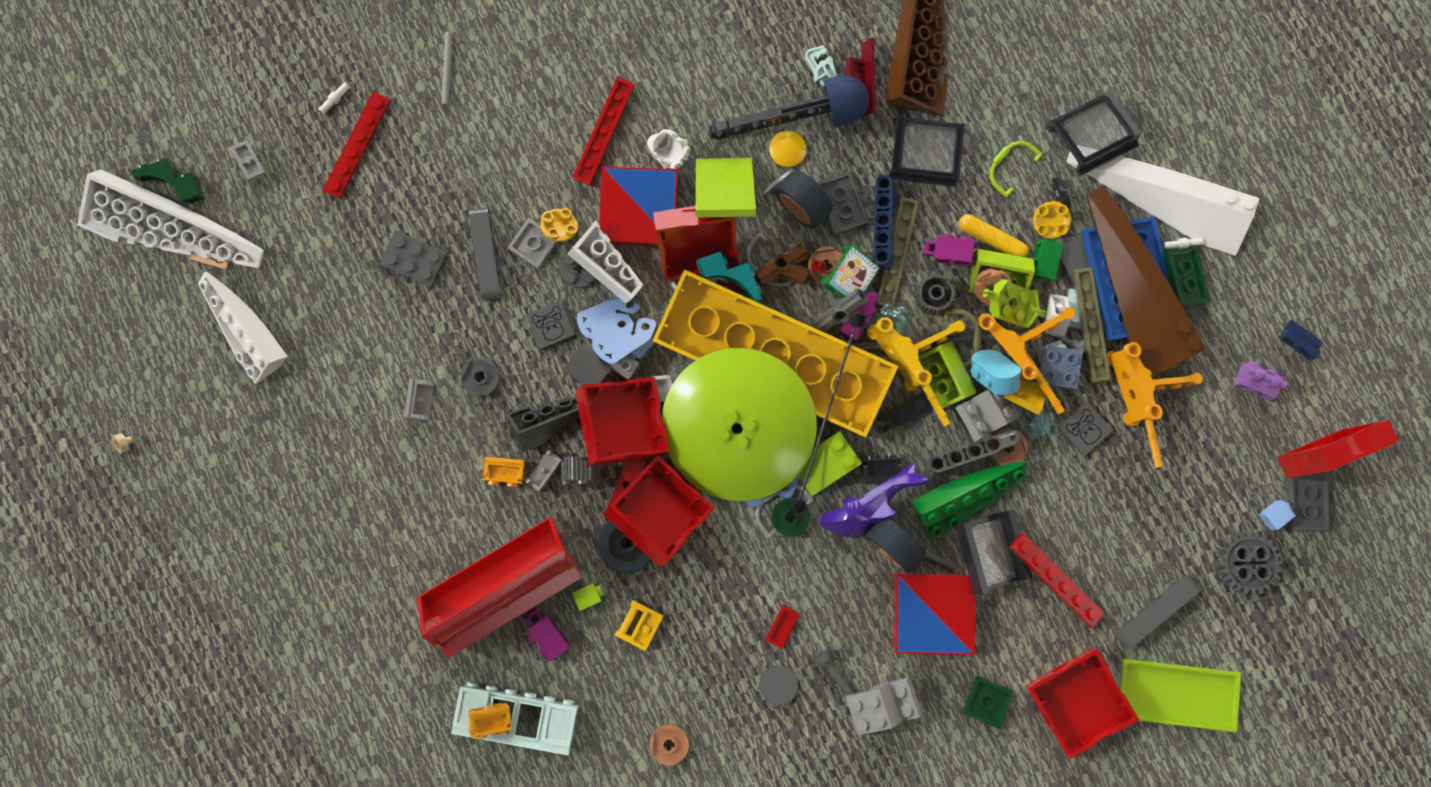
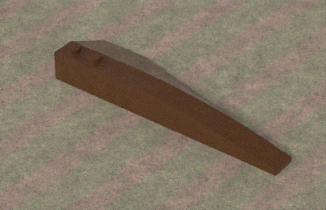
(919, 58)
(1143, 293)

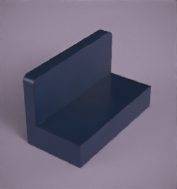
(1301, 340)

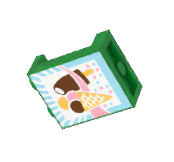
(851, 272)

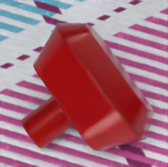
(818, 266)

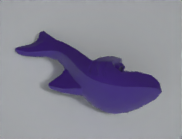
(860, 515)

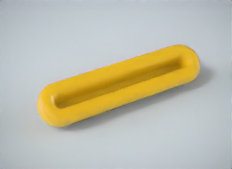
(992, 236)

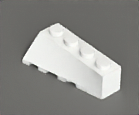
(605, 263)

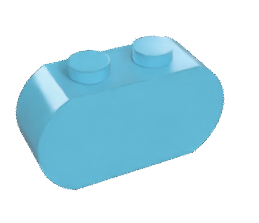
(996, 372)

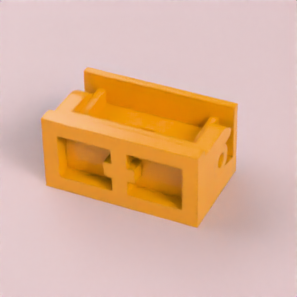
(504, 470)
(489, 720)

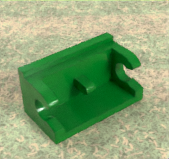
(1046, 259)

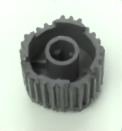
(942, 287)
(577, 471)

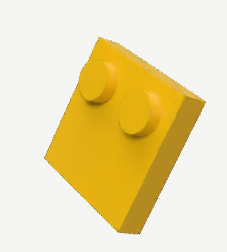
(1028, 396)

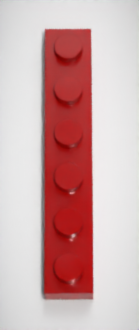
(603, 131)
(356, 145)
(1057, 580)

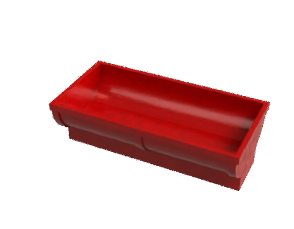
(496, 588)

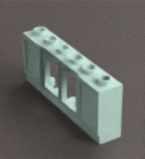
(555, 722)

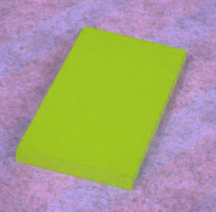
(725, 187)
(1182, 694)

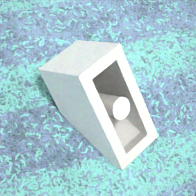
(1054, 307)

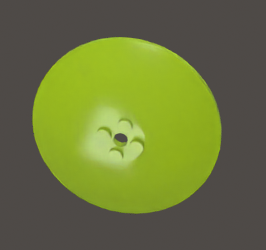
(746, 390)

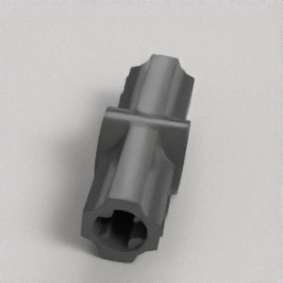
(840, 310)

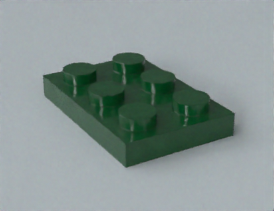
(1186, 276)

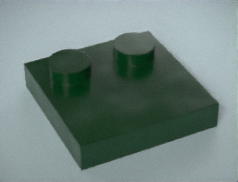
(987, 702)

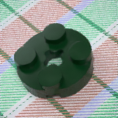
(783, 526)

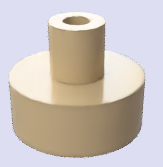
(121, 442)

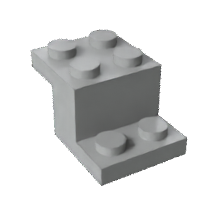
(987, 413)
(884, 706)

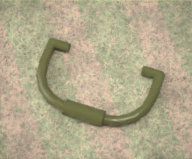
(976, 331)

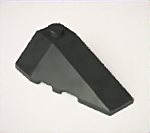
(538, 425)

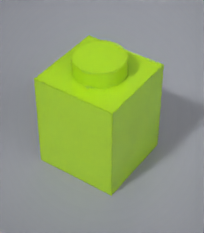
(588, 596)

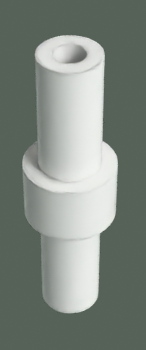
(334, 98)
(1182, 243)

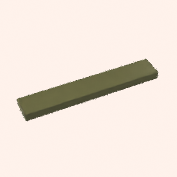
(903, 230)
(1091, 325)

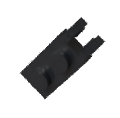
(906, 411)

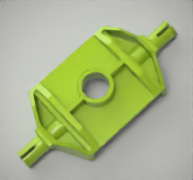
(1024, 304)

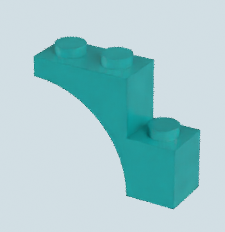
(742, 275)

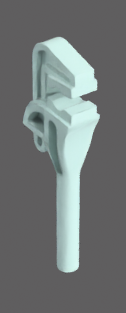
(824, 69)

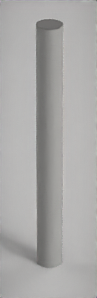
(447, 68)

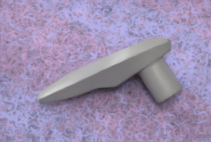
(773, 186)
(1073, 343)

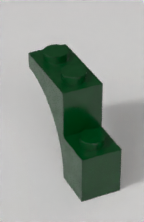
(187, 186)

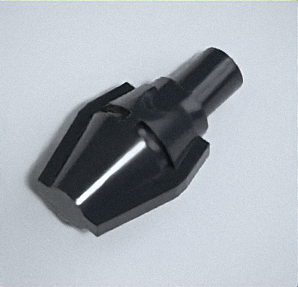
(1059, 192)

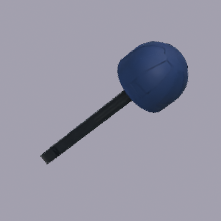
(845, 100)

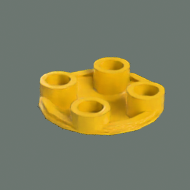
(787, 149)
(1052, 219)
(559, 224)

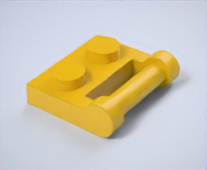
(645, 628)

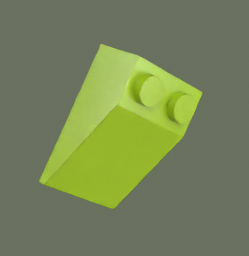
(832, 461)

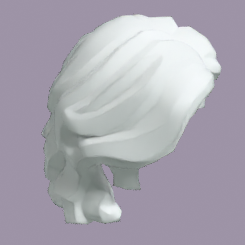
(669, 149)

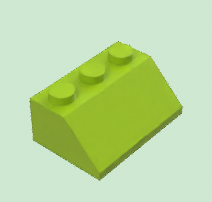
(1019, 268)
(948, 374)

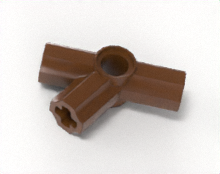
(792, 269)

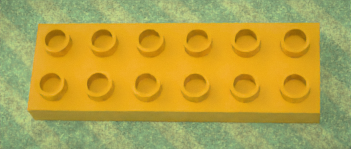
(713, 318)

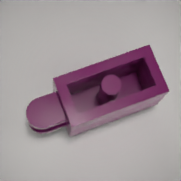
(952, 250)
(867, 309)
(546, 635)

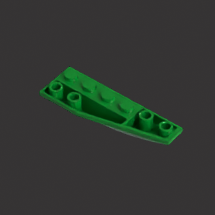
(964, 497)

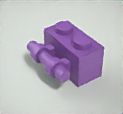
(1259, 381)

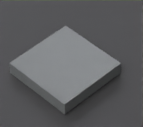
(532, 244)

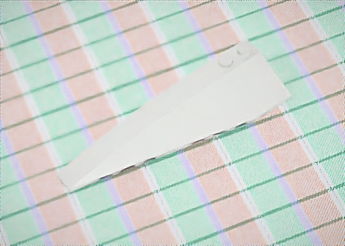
(1181, 201)
(127, 210)

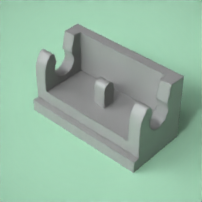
(248, 162)
(419, 399)
(544, 471)

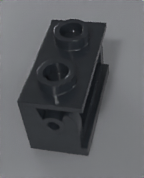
(880, 470)

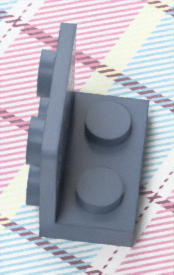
(1061, 366)

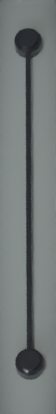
(857, 320)

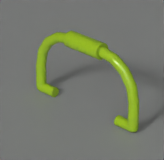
(999, 158)

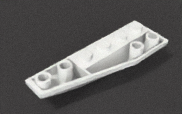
(243, 329)

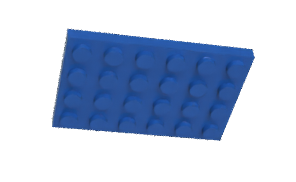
(1107, 299)

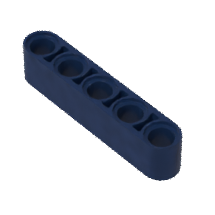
(882, 213)

